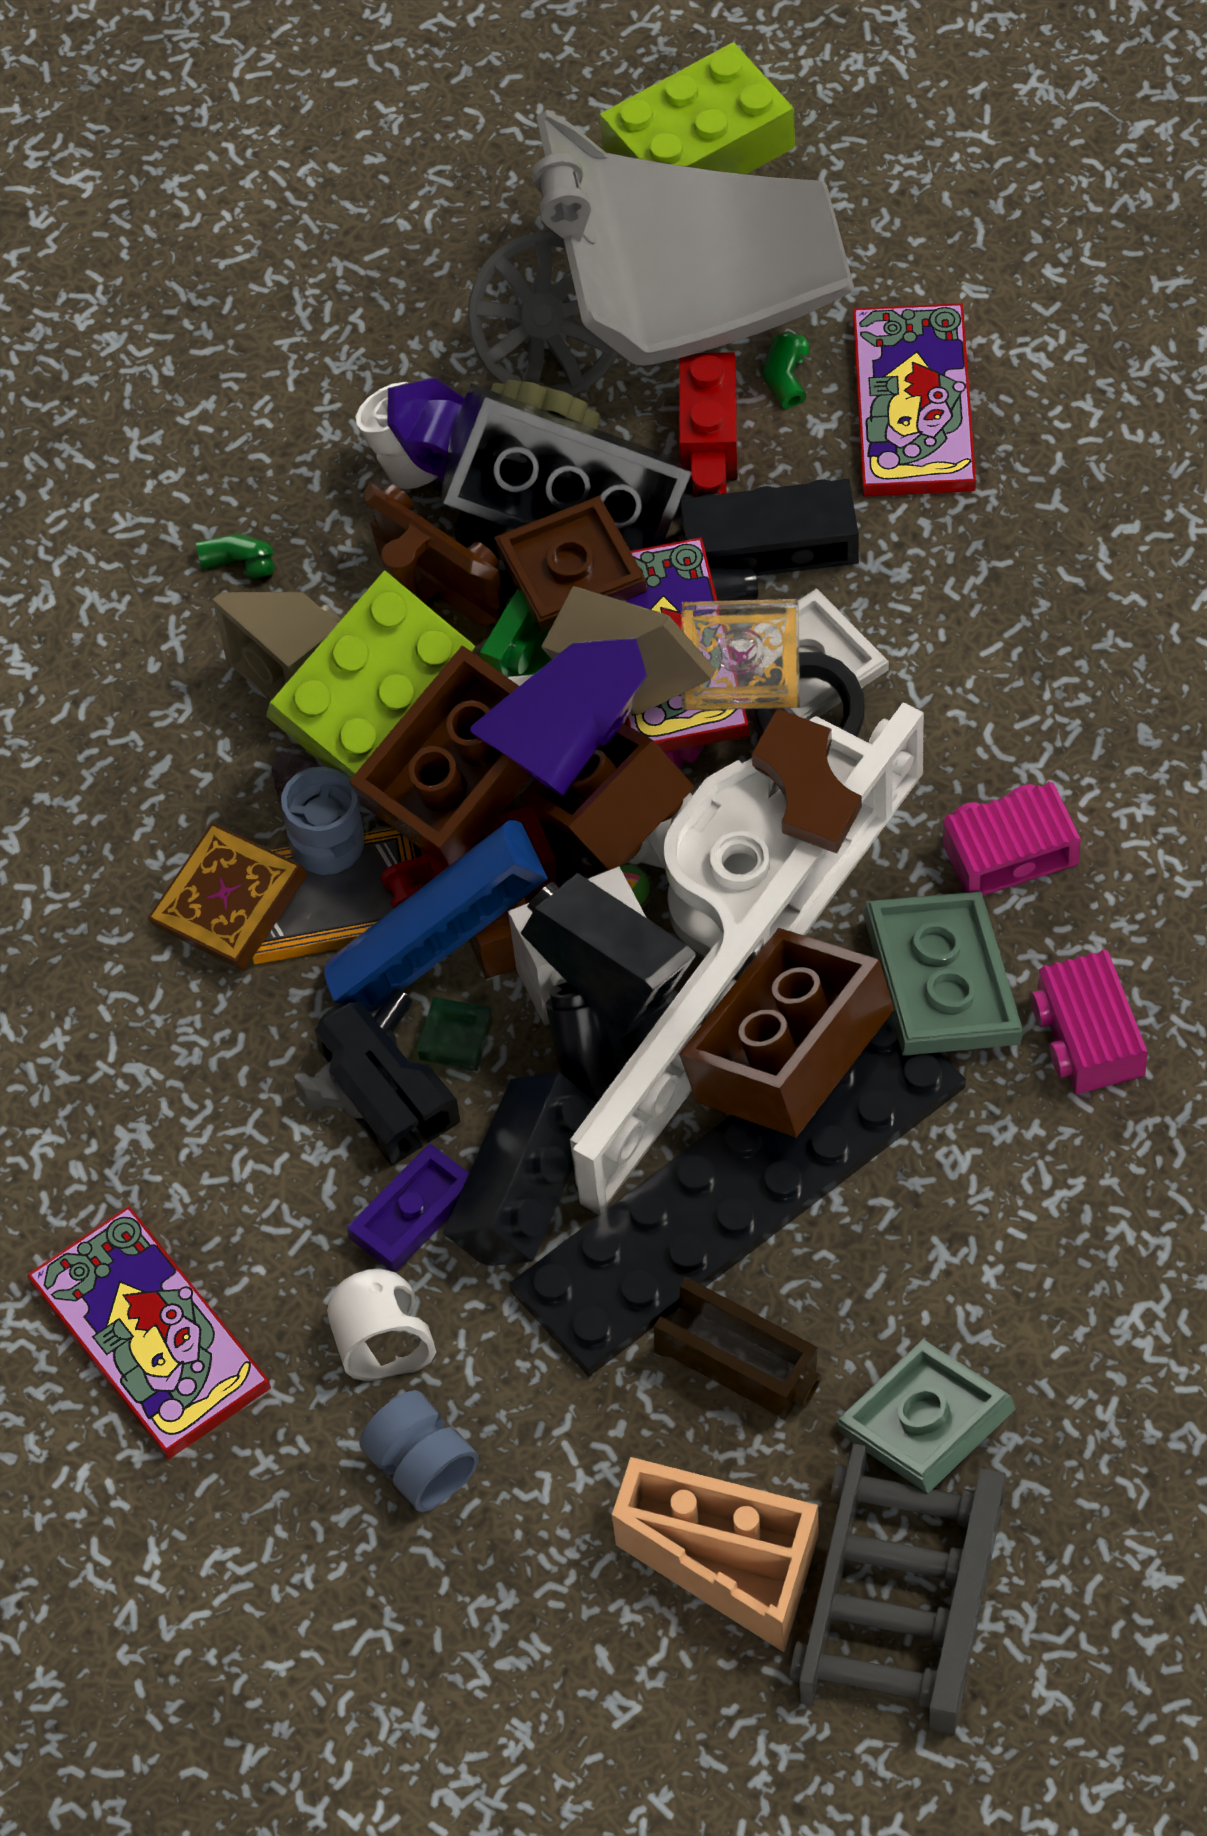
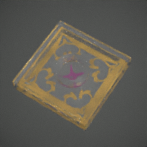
(752, 650)

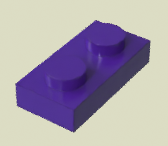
(409, 1208)

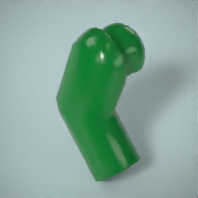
(778, 368)
(237, 549)

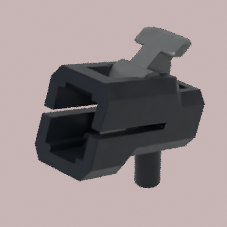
(376, 1080)

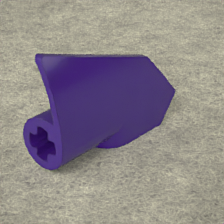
(422, 421)
(566, 710)

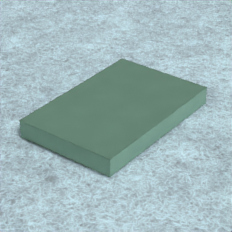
(943, 973)

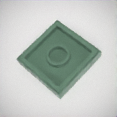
(925, 1415)

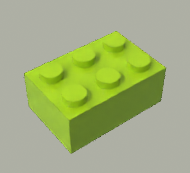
(704, 117)
(365, 675)

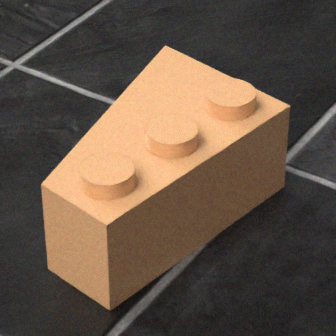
(720, 1542)

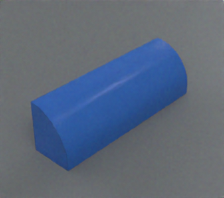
(436, 919)

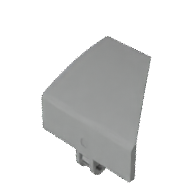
(683, 253)

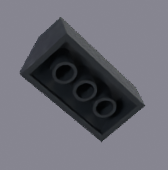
(530, 463)

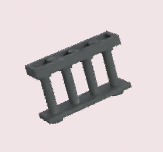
(948, 1628)

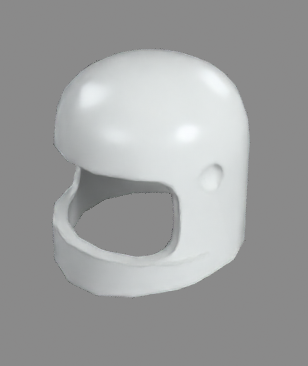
(369, 1306)

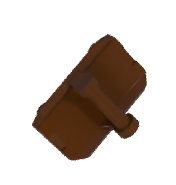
(424, 554)

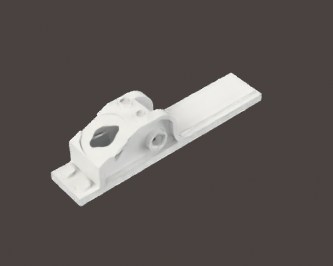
(727, 895)

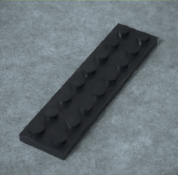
(723, 1203)

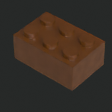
(433, 773)
(787, 1031)

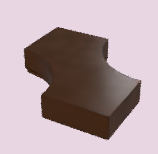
(817, 803)

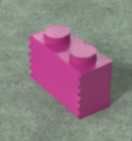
(1011, 839)
(1090, 1023)

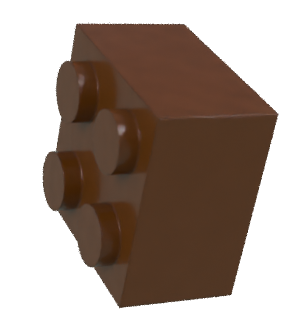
(614, 799)

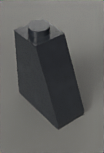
(606, 951)

